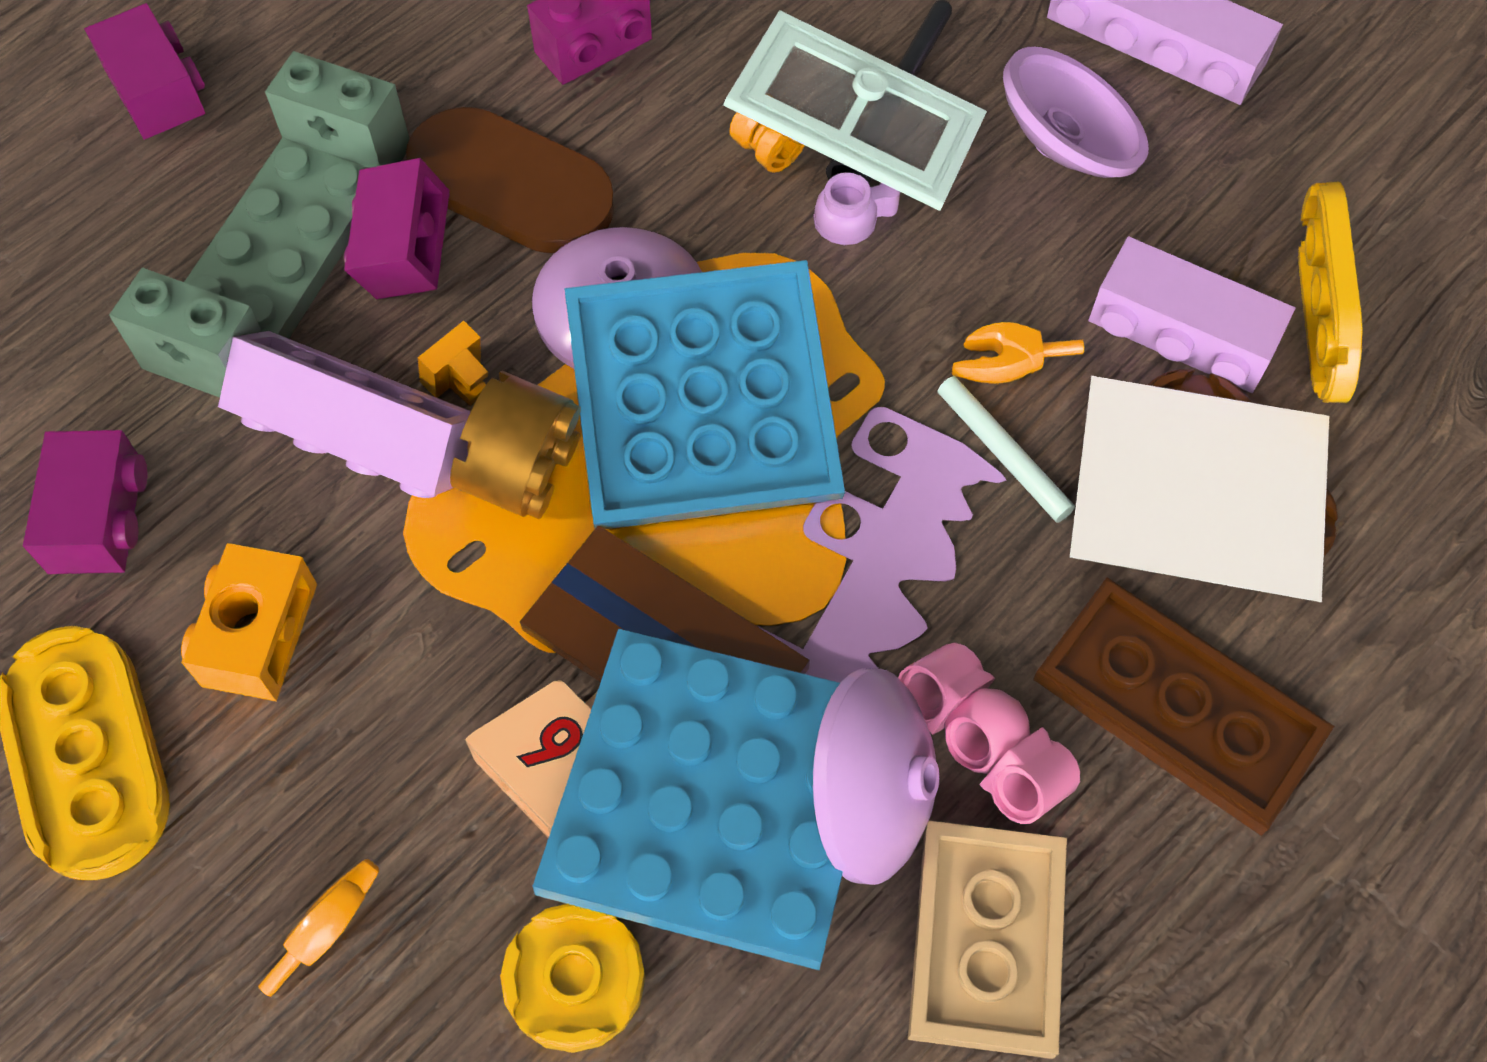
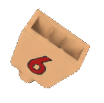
(534, 749)

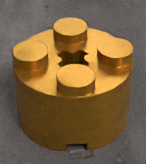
(514, 444)

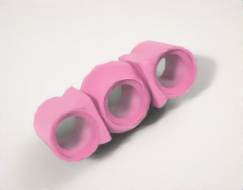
(991, 733)

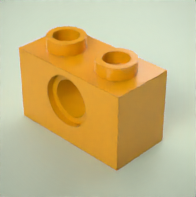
(257, 656)

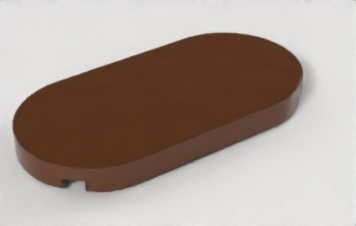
(513, 178)

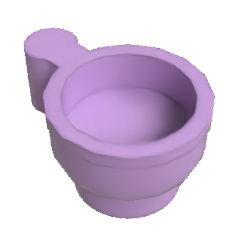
(850, 208)

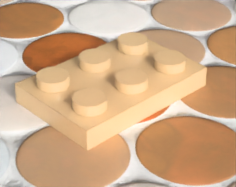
(989, 940)

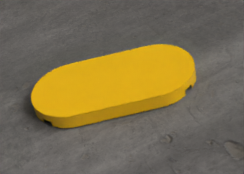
(1330, 293)
(82, 754)

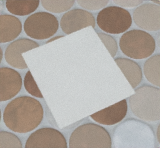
(1203, 488)

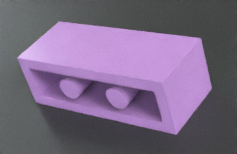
(1190, 314)

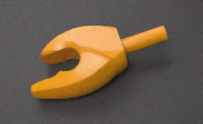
(1018, 349)
(322, 924)

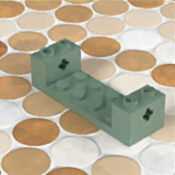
(279, 235)

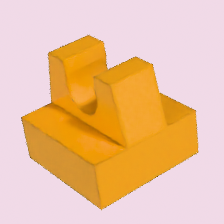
(454, 364)

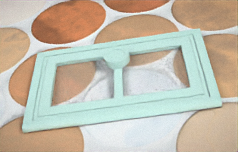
(856, 109)

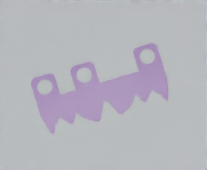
(891, 546)

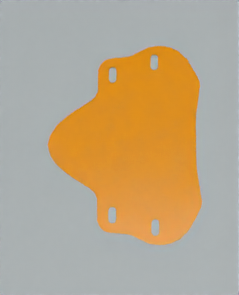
(745, 560)

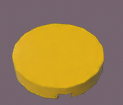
(572, 978)

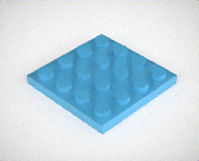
(702, 395)
(698, 802)

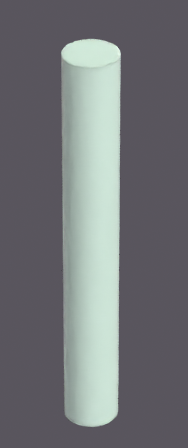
(1006, 449)

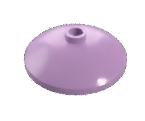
(1073, 114)
(595, 261)
(873, 776)

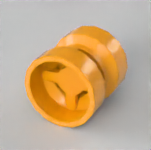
(771, 148)

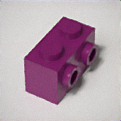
(585, 34)
(147, 70)
(397, 229)
(85, 502)

